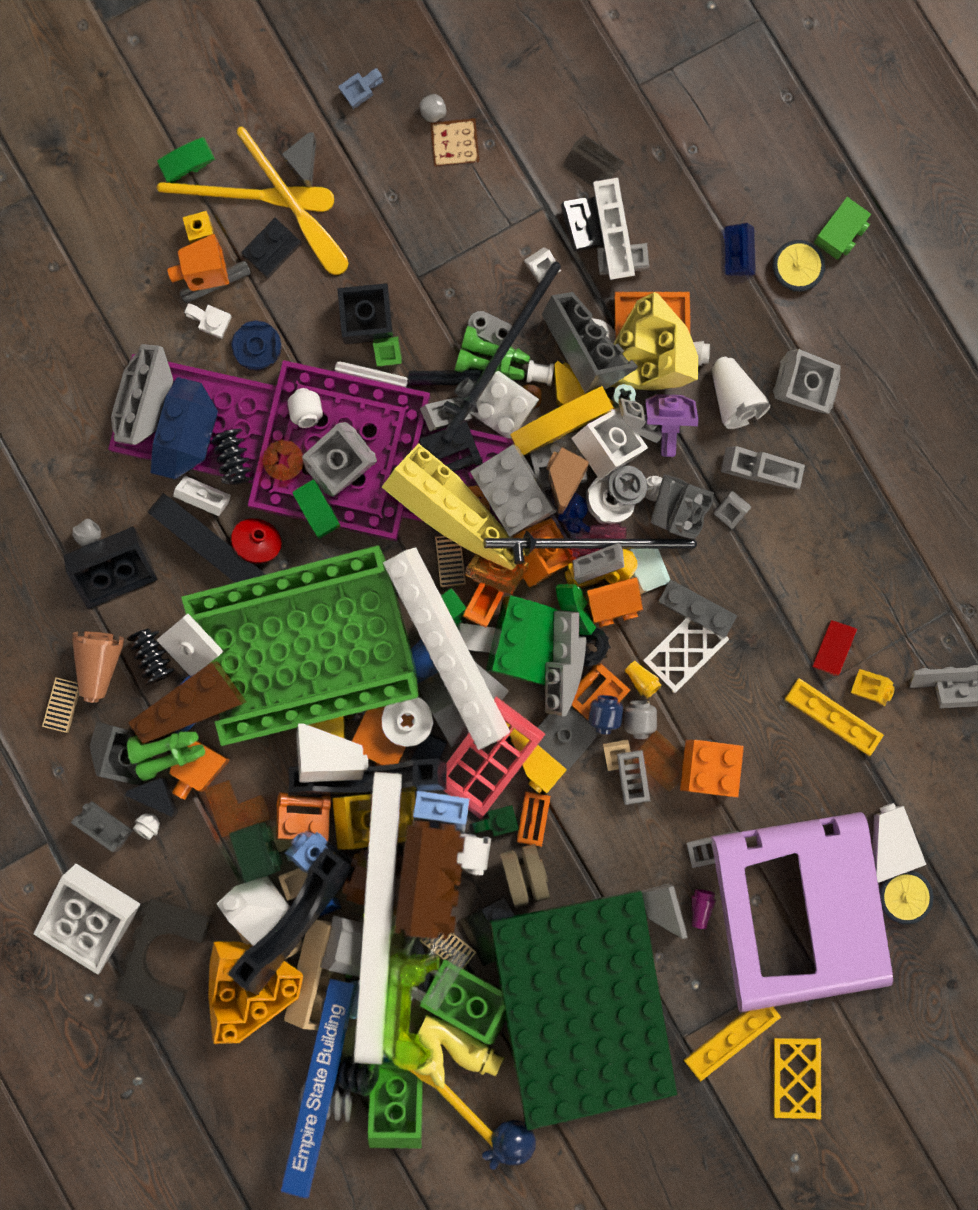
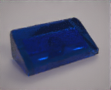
(740, 250)

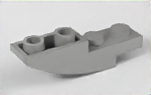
(568, 660)

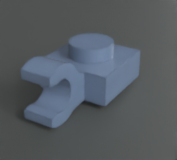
(358, 89)

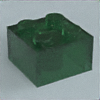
(256, 851)

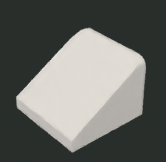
(540, 263)

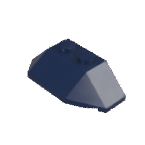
(183, 429)

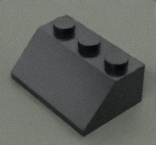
(109, 567)

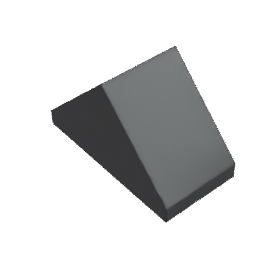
(301, 158)

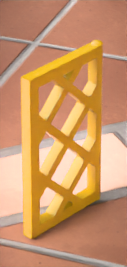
(815, 1091)

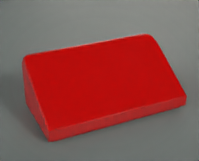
(834, 648)

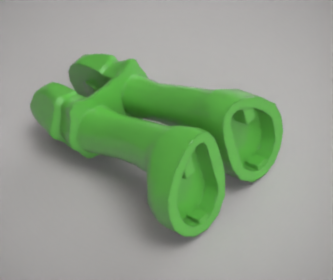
(474, 344)
(177, 743)

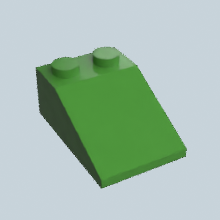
(472, 1006)
(395, 1109)

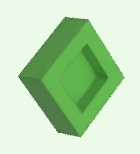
(387, 351)

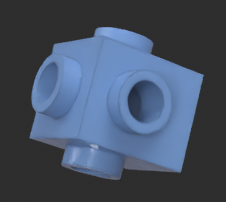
(306, 849)

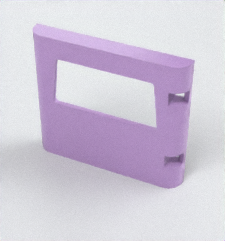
(839, 903)

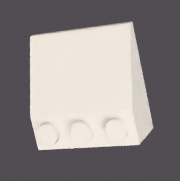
(86, 918)

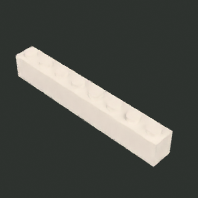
(446, 647)

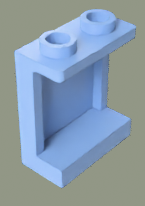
(441, 809)

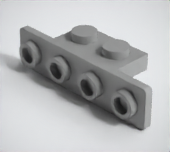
(953, 685)

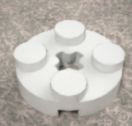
(600, 508)
(405, 735)

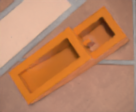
(483, 604)

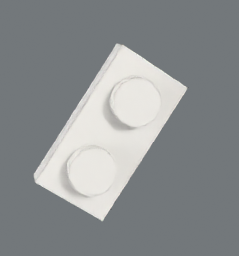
(201, 495)

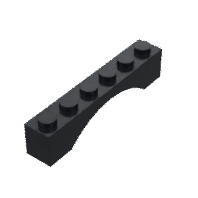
(416, 776)
(264, 958)

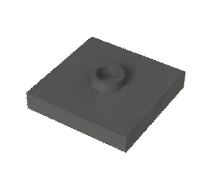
(566, 737)

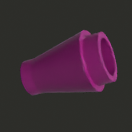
(702, 907)

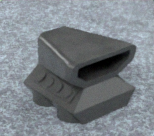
(681, 507)

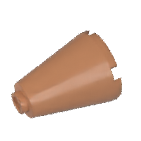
(95, 662)

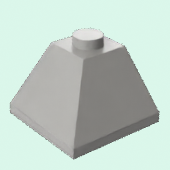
(663, 908)

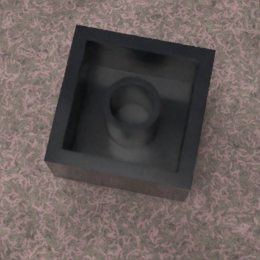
(365, 313)

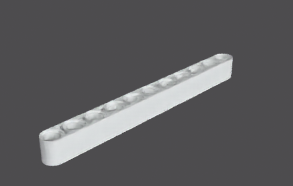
(378, 918)

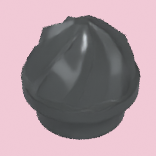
(464, 388)

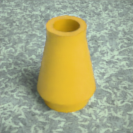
(643, 680)

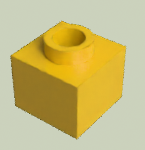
(197, 219)

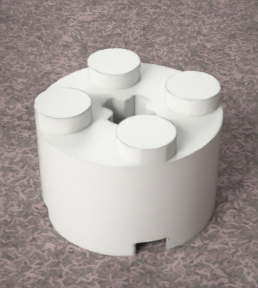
(475, 854)

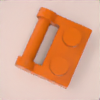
(611, 686)
(291, 824)

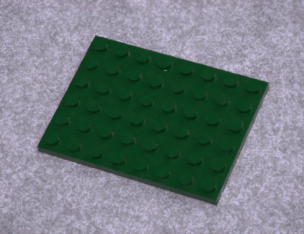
(583, 1009)

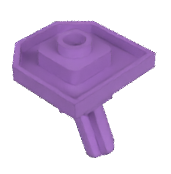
(670, 414)

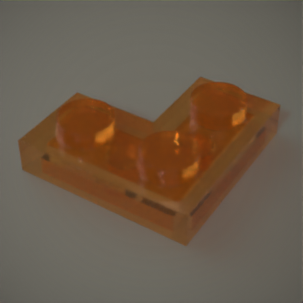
(231, 815)

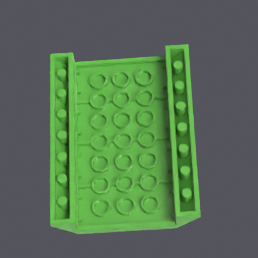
(308, 644)

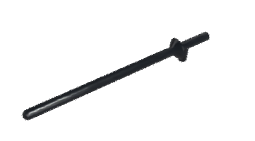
(469, 403)
(530, 543)

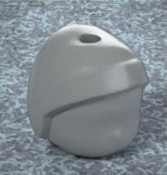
(432, 108)
(86, 532)

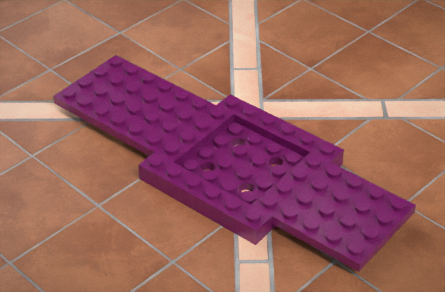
(265, 419)

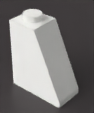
(328, 756)
(894, 843)

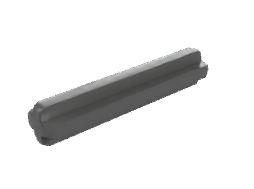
(234, 273)

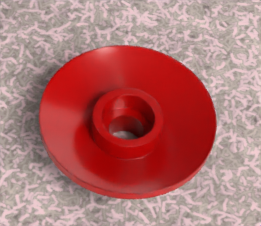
(254, 549)

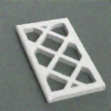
(688, 671)

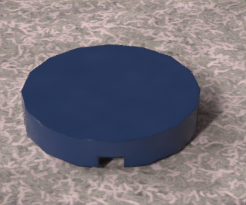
(256, 345)

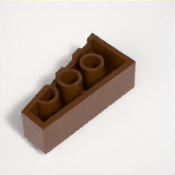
(194, 700)

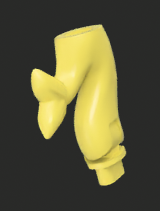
(461, 1046)

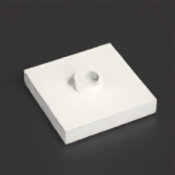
(189, 645)

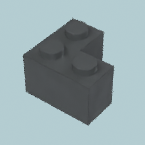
(443, 709)

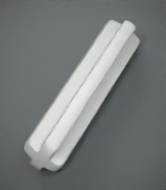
(371, 374)

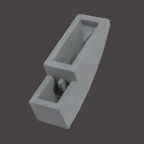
(762, 467)

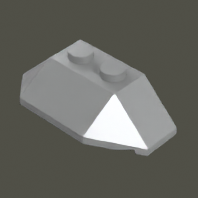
(141, 395)

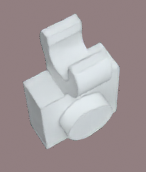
(211, 321)

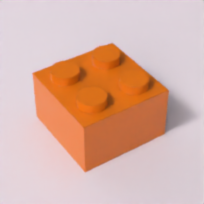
(711, 768)

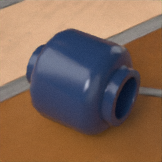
(605, 714)

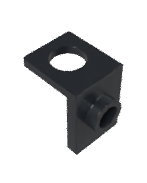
(430, 748)

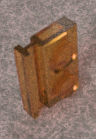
(662, 761)

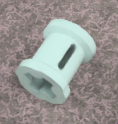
(624, 390)

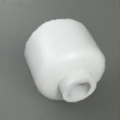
(305, 408)

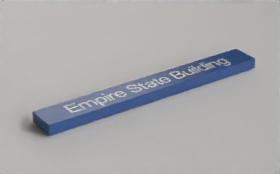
(318, 1088)

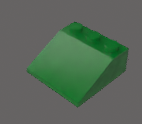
(522, 640)

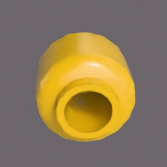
(626, 572)

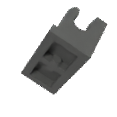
(102, 826)

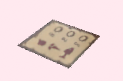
(454, 142)

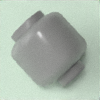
(640, 719)

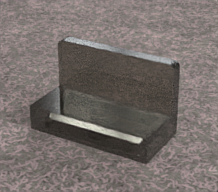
(592, 161)

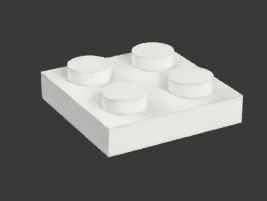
(504, 405)

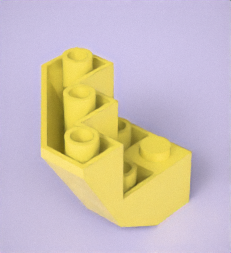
(658, 346)

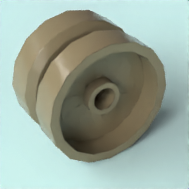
(525, 875)

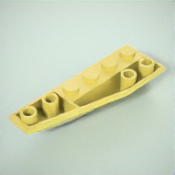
(446, 504)

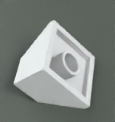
(254, 908)

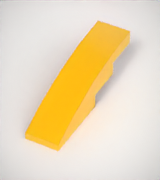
(562, 421)

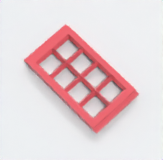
(516, 722)

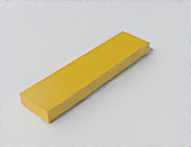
(834, 717)
(730, 1040)

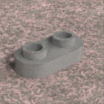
(492, 327)

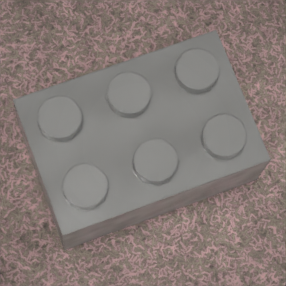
(513, 491)

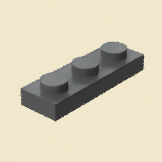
(697, 609)

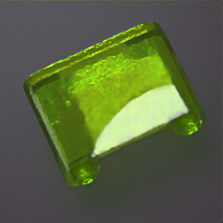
(400, 1046)

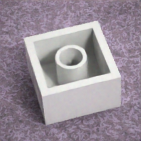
(609, 443)

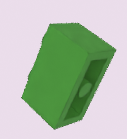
(842, 228)

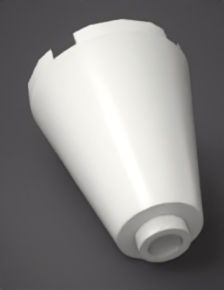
(737, 394)

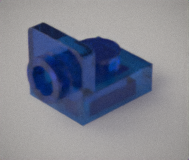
(574, 515)

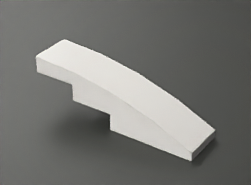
(614, 228)

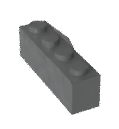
(585, 343)

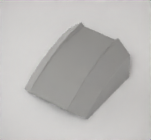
(807, 381)
(338, 459)
(344, 947)

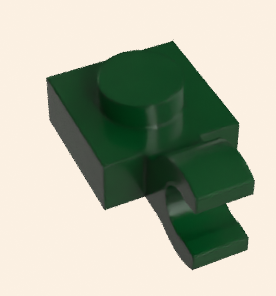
(500, 821)

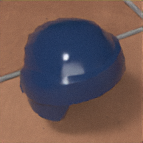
(510, 1144)

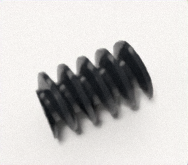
(231, 458)
(150, 655)
(355, 1077)

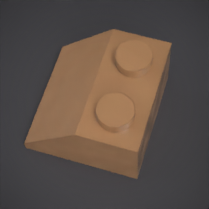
(564, 476)

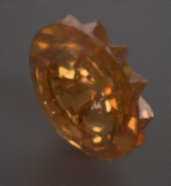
(280, 471)

